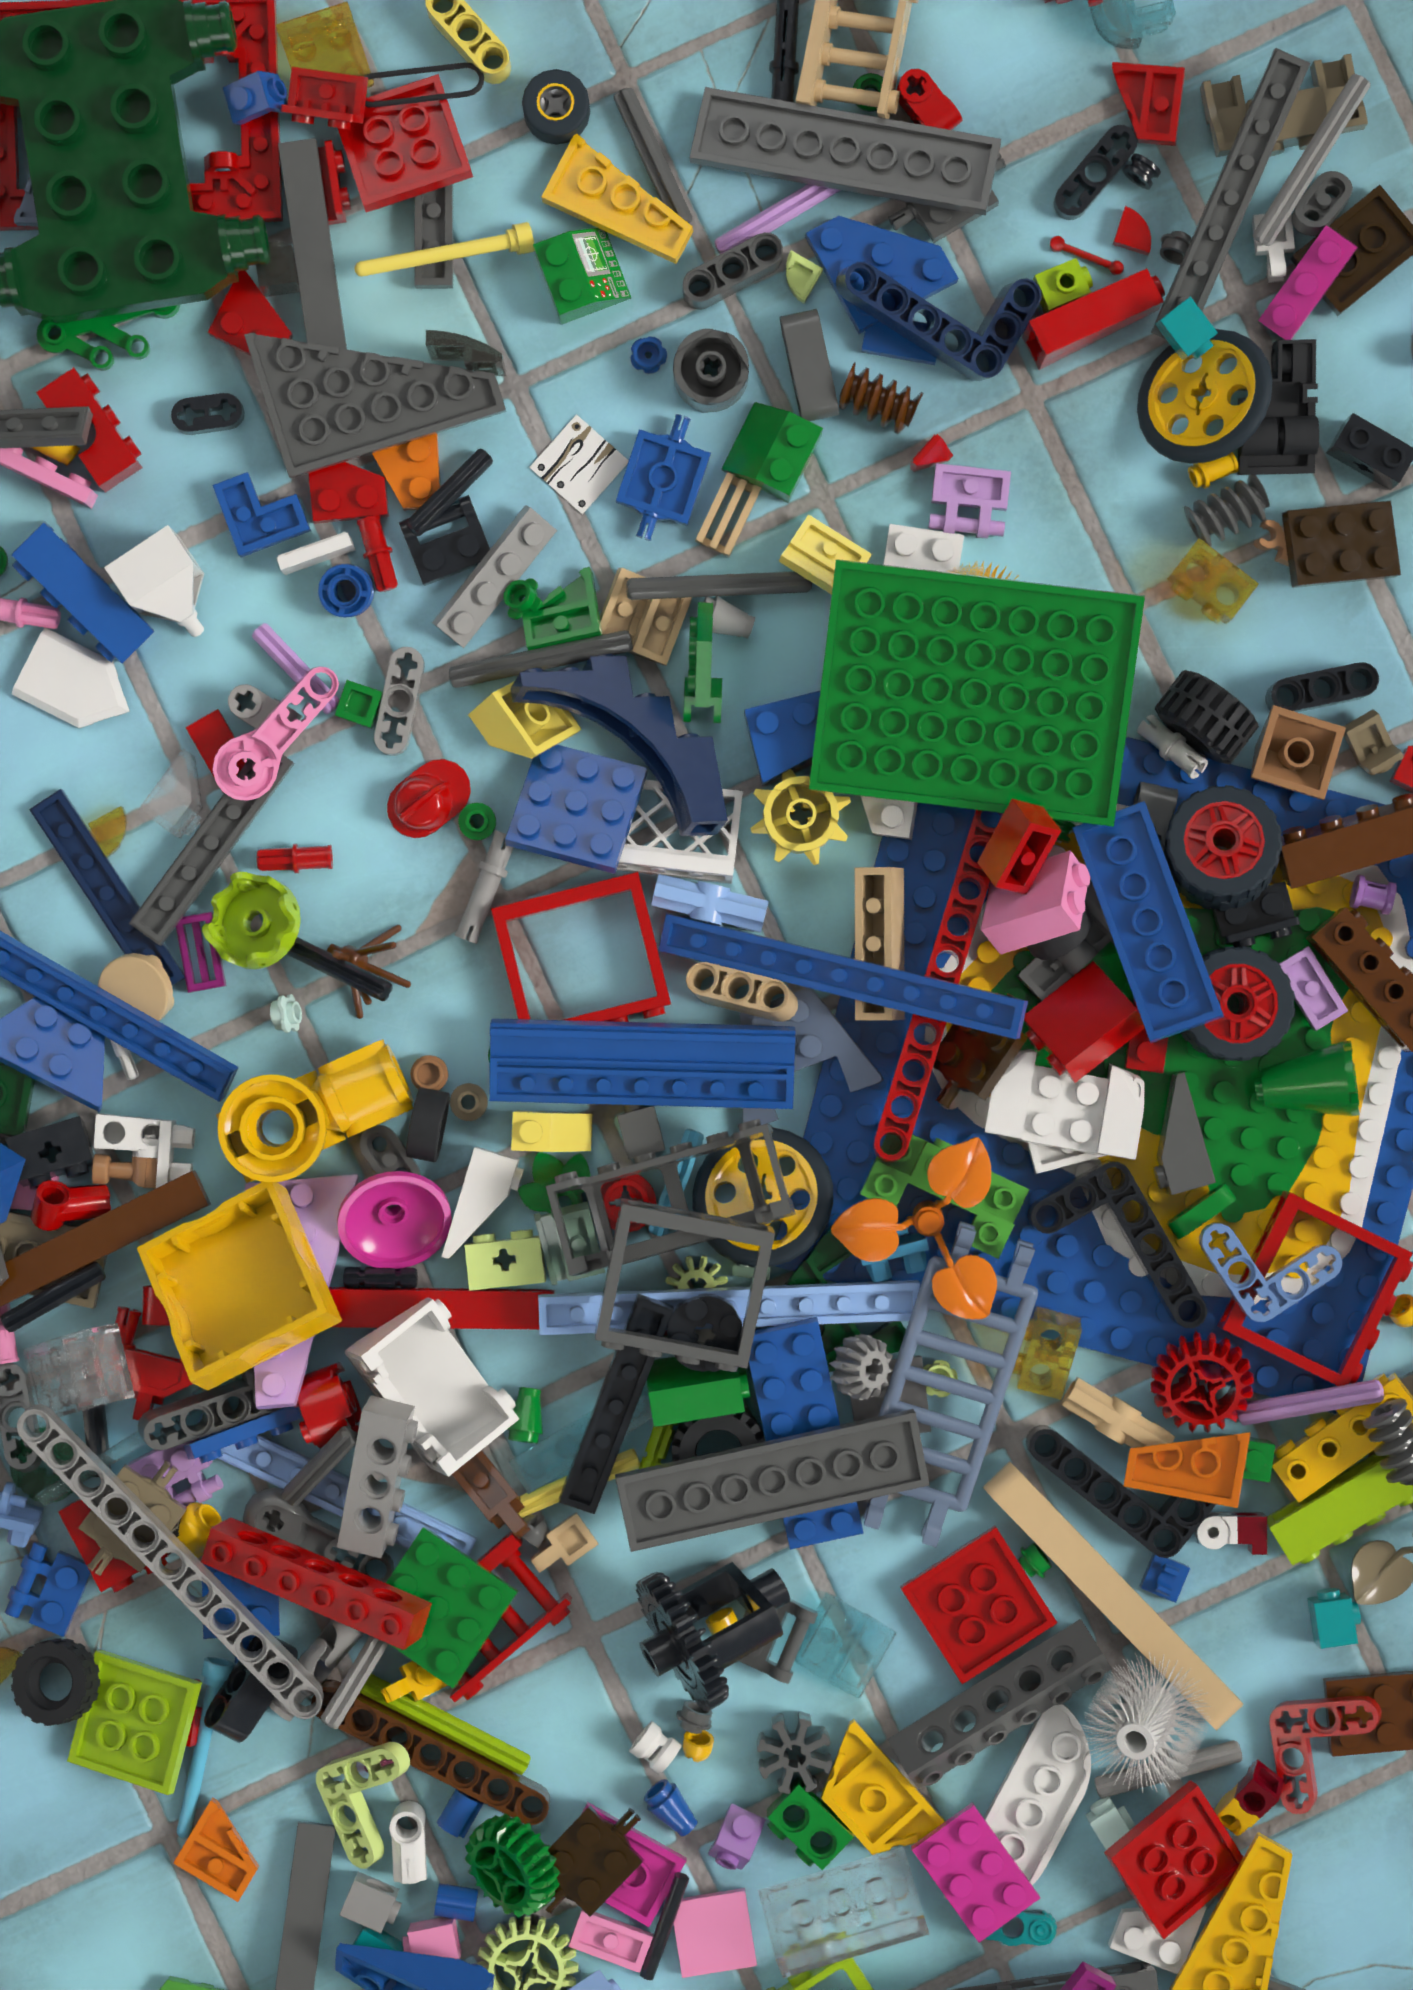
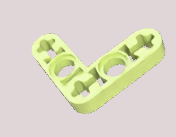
(348, 1793)

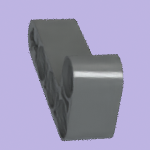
(212, 1420)

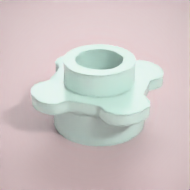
(286, 1013)

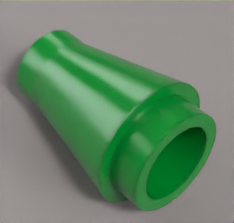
(530, 1416)

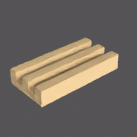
(742, 485)

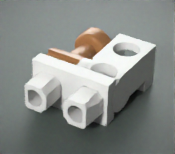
(151, 1147)

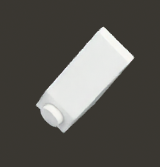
(484, 1189)

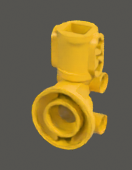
(341, 1099)

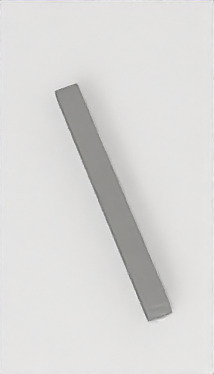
(178, 1579)

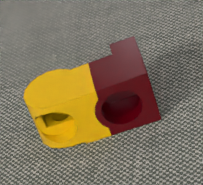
(1249, 1798)

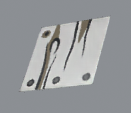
(579, 464)

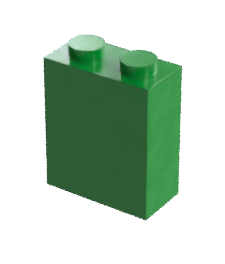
(691, 1395)

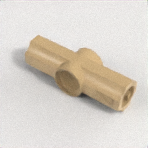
(1113, 1416)

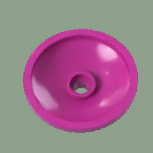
(397, 1234)

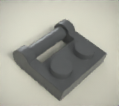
(782, 1670)

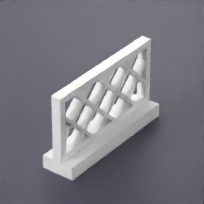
(681, 863)

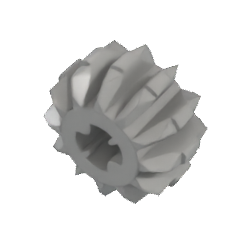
(861, 1367)

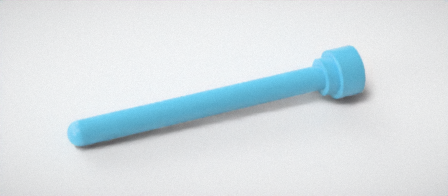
(215, 1674)

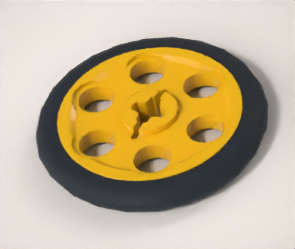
(1239, 420)
(809, 1175)

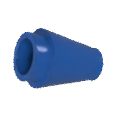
(669, 1806)

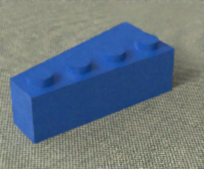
(82, 593)
(782, 734)

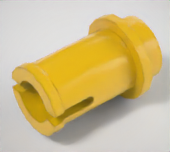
(1206, 472)

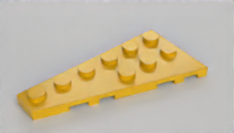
(1243, 1928)

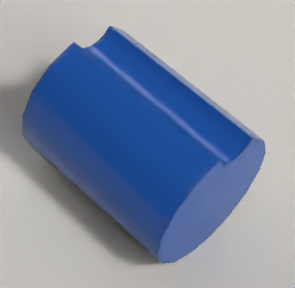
(459, 1814)
(456, 1902)

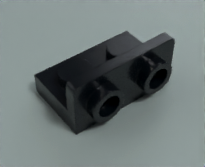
(1266, 914)

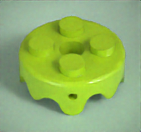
(232, 918)

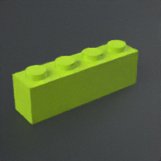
(1337, 1509)

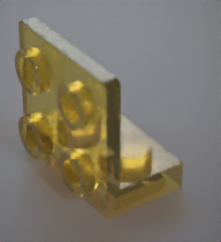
(325, 42)

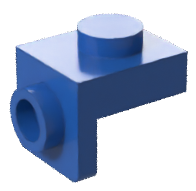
(255, 96)

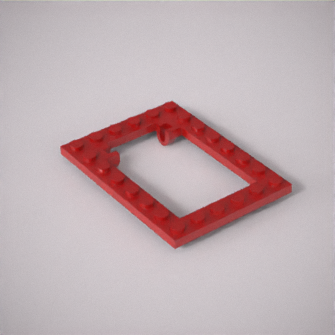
(254, 177)

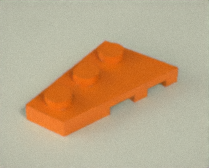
(1192, 1469)

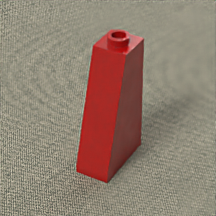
(1092, 317)

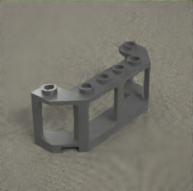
(668, 1164)

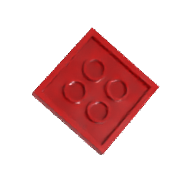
(405, 146)
(978, 1604)
(1175, 1859)

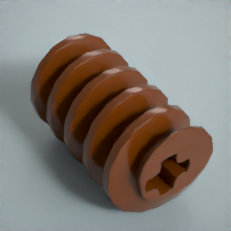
(879, 399)

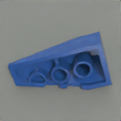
(400, 1970)

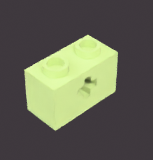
(486, 1274)

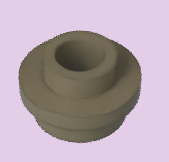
(480, 1098)

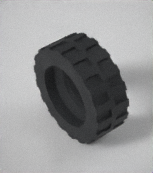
(27, 1686)

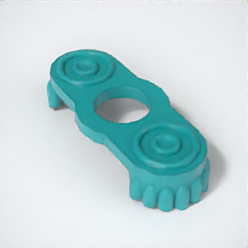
(1037, 1930)

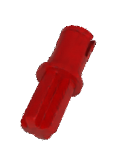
(377, 553)
(295, 858)

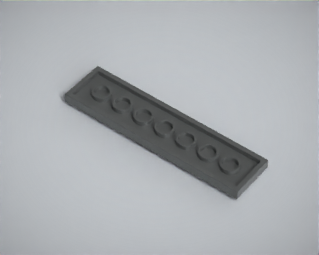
(845, 151)
(772, 1480)

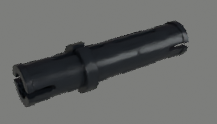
(778, 66)

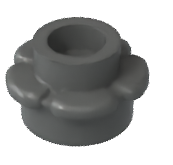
(1174, 246)
(694, 1718)

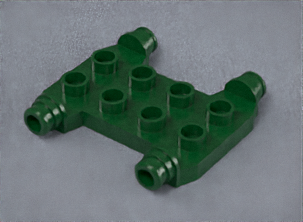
(114, 162)

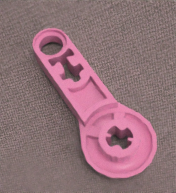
(268, 742)

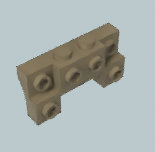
(1226, 107)

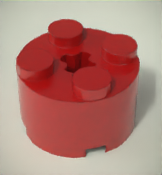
(327, 1405)

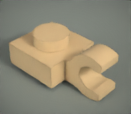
(568, 1541)

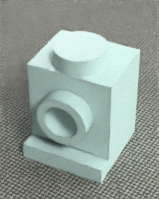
(1108, 1821)

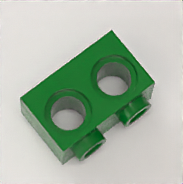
(816, 1818)

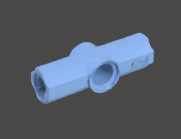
(709, 903)

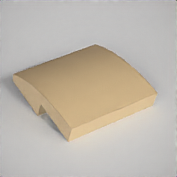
(651, 622)

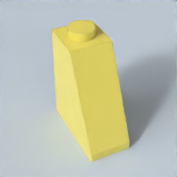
(551, 1131)

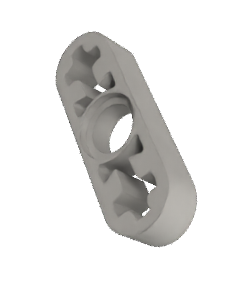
(414, 675)

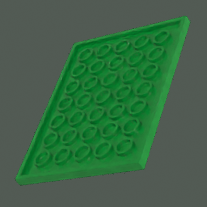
(975, 691)

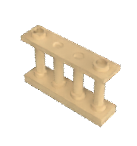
(822, 53)

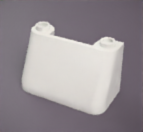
(424, 1366)

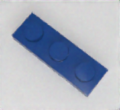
(242, 1434)

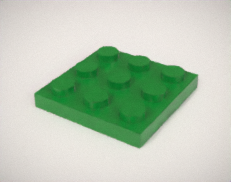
(463, 1609)

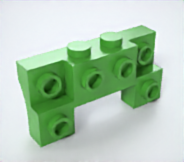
(993, 1215)

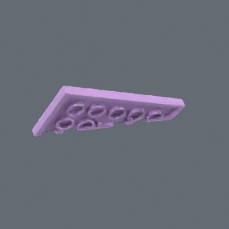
(317, 1206)

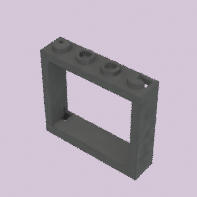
(698, 1224)

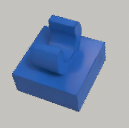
(1164, 1577)

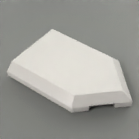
(70, 681)

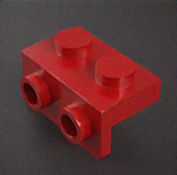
(326, 95)

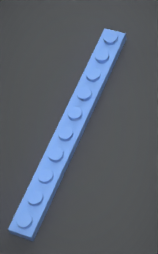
(779, 1304)

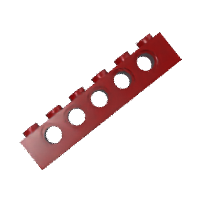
(316, 1583)

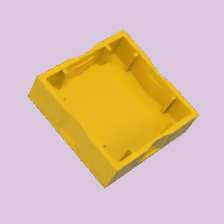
(239, 1284)

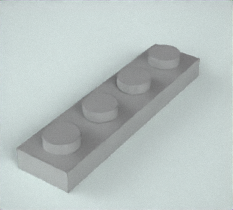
(497, 569)

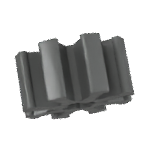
(807, 1748)

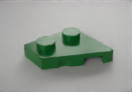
(565, 614)

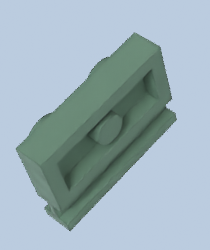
(581, 1238)

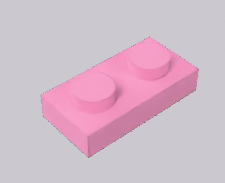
(611, 1940)

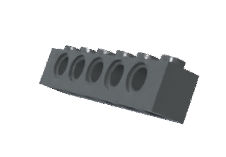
(980, 1701)

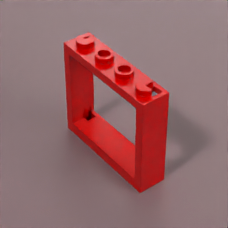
(631, 882)
(1381, 1305)

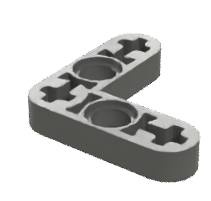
(19, 1397)

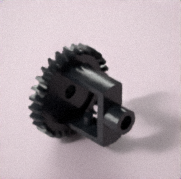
(679, 1644)

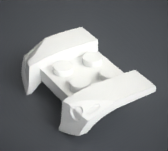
(1054, 1111)

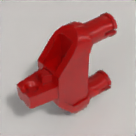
(151, 1373)

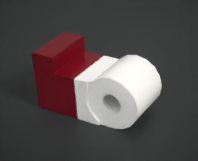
(1234, 1528)

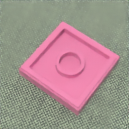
(714, 1933)

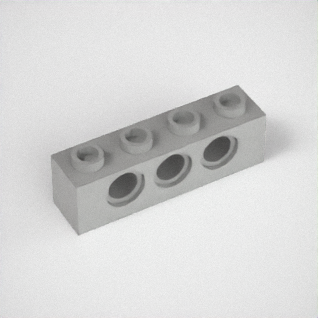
(360, 1529)

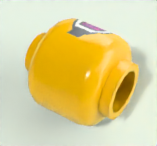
(195, 1526)

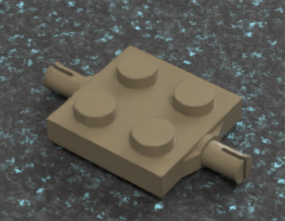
(154, 1496)

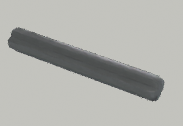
(650, 152)

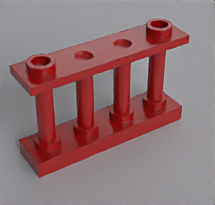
(507, 1554)

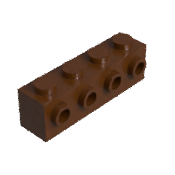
(1347, 842)
(1368, 972)

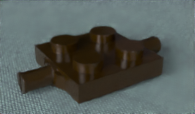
(973, 1061)
(593, 1859)

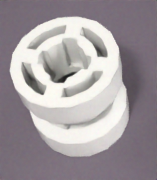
(649, 1741)

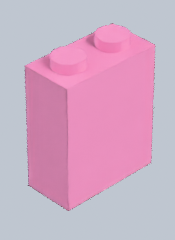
(1047, 910)

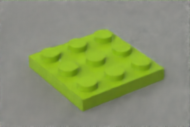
(136, 1723)

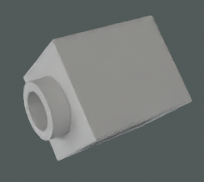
(371, 1902)

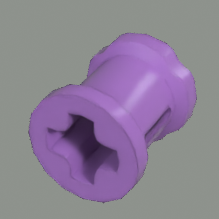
(1372, 895)

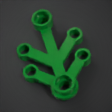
(102, 327)

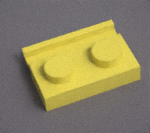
(815, 552)

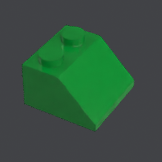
(773, 450)

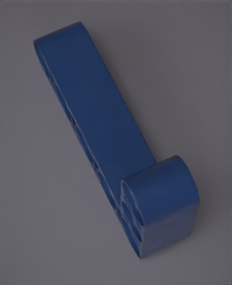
(939, 323)

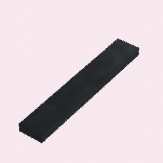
(614, 1409)

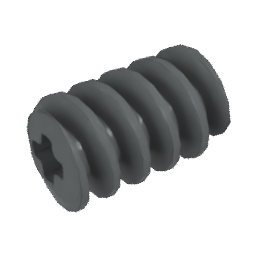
(1228, 509)
(1396, 1433)

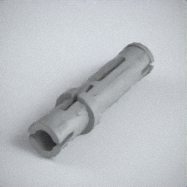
(485, 888)

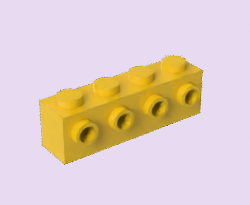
(1332, 1444)

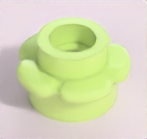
(943, 1368)

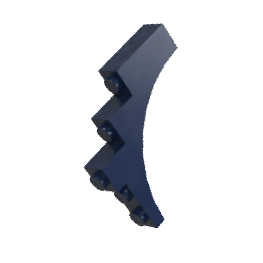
(646, 724)

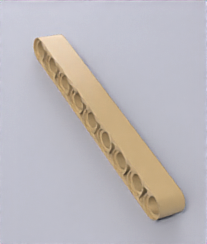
(1110, 1593)

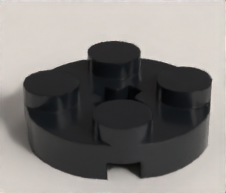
(698, 1312)

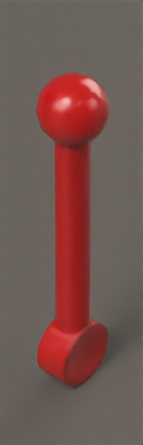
(1058, 244)

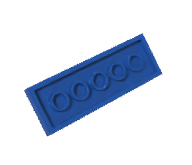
(1148, 923)
(794, 1399)

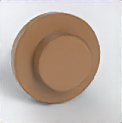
(429, 1073)

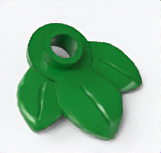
(543, 1171)

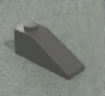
(1181, 1147)

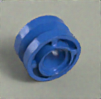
(328, 590)

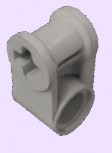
(262, 709)

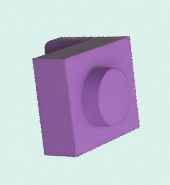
(736, 1838)

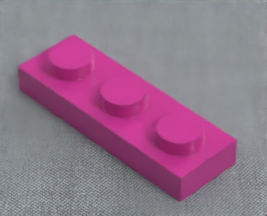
(1308, 283)

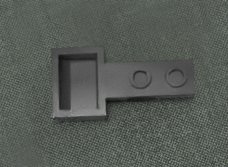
(1046, 976)

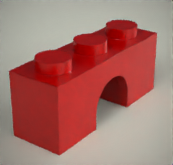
(110, 456)

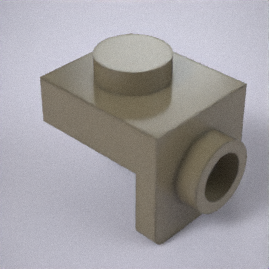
(1371, 743)

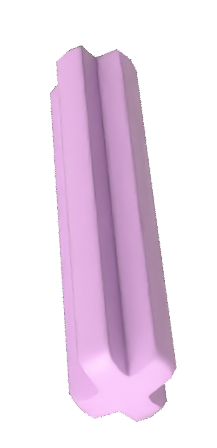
(291, 663)

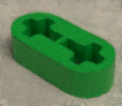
(1201, 1211)

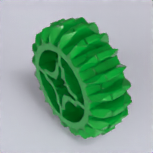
(512, 1865)

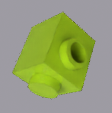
(1063, 284)

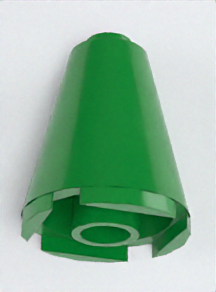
(1313, 1082)

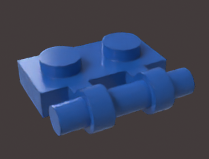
(60, 1593)

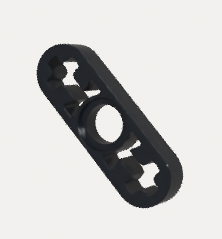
(1105, 145)

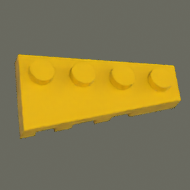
(604, 197)

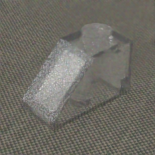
(176, 797)

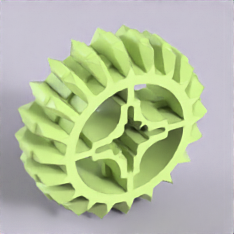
(536, 1935)

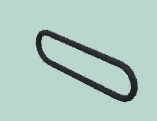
(430, 97)

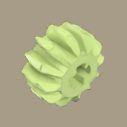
(697, 1272)

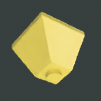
(522, 727)

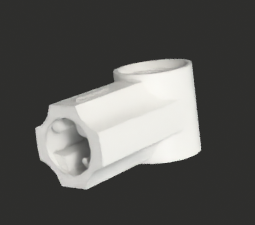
(408, 1845)

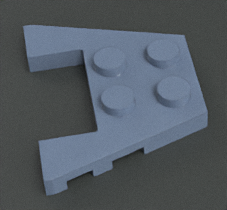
(817, 1039)

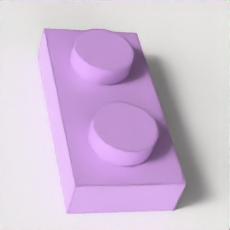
(1313, 989)

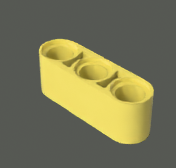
(476, 50)

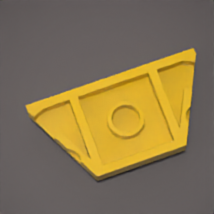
(876, 1796)

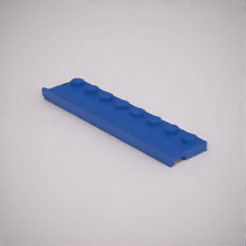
(642, 1063)

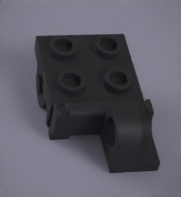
(1290, 429)

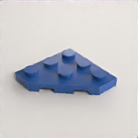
(905, 259)

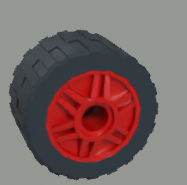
(1230, 820)
(1263, 1009)

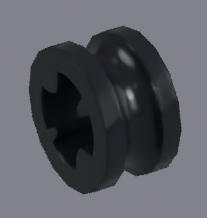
(1141, 171)

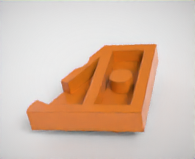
(412, 470)
(218, 1853)

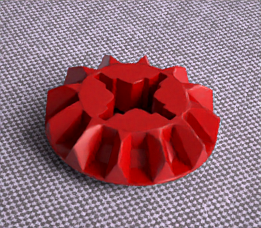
(637, 1187)

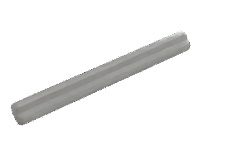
(1311, 159)

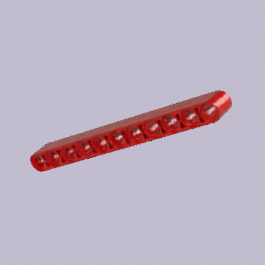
(944, 943)
(377, 1306)

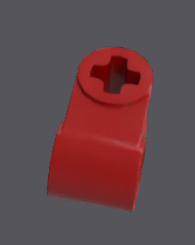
(931, 105)

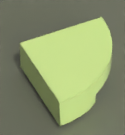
(801, 275)

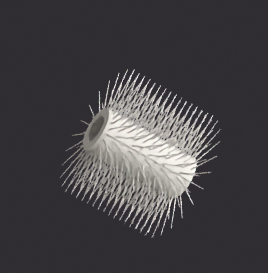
(1146, 1723)

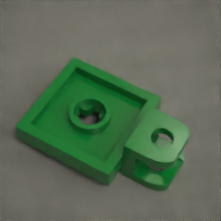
(699, 686)

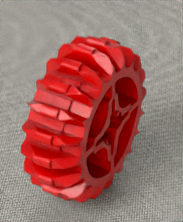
(1176, 1397)

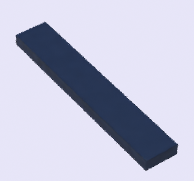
(98, 878)

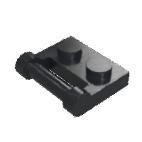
(450, 552)

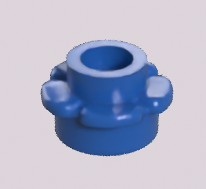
(644, 345)

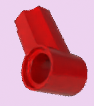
(58, 1203)

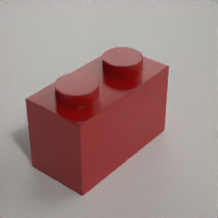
(1019, 846)

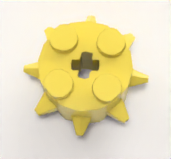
(789, 834)

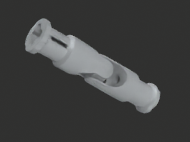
(328, 1653)

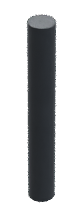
(664, 1926)

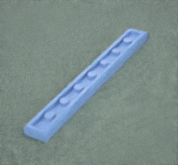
(281, 1464)

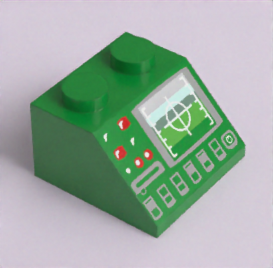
(581, 273)

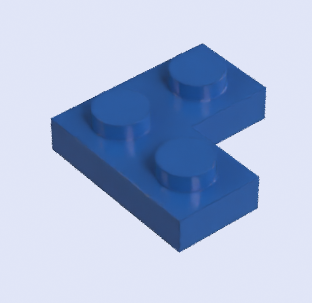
(254, 525)

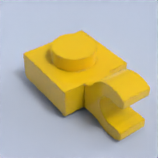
(415, 1680)

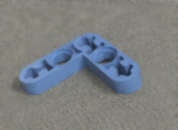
(1270, 1286)

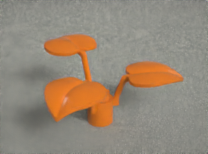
(959, 1174)

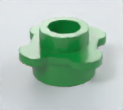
(516, 592)

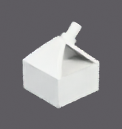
(161, 579)

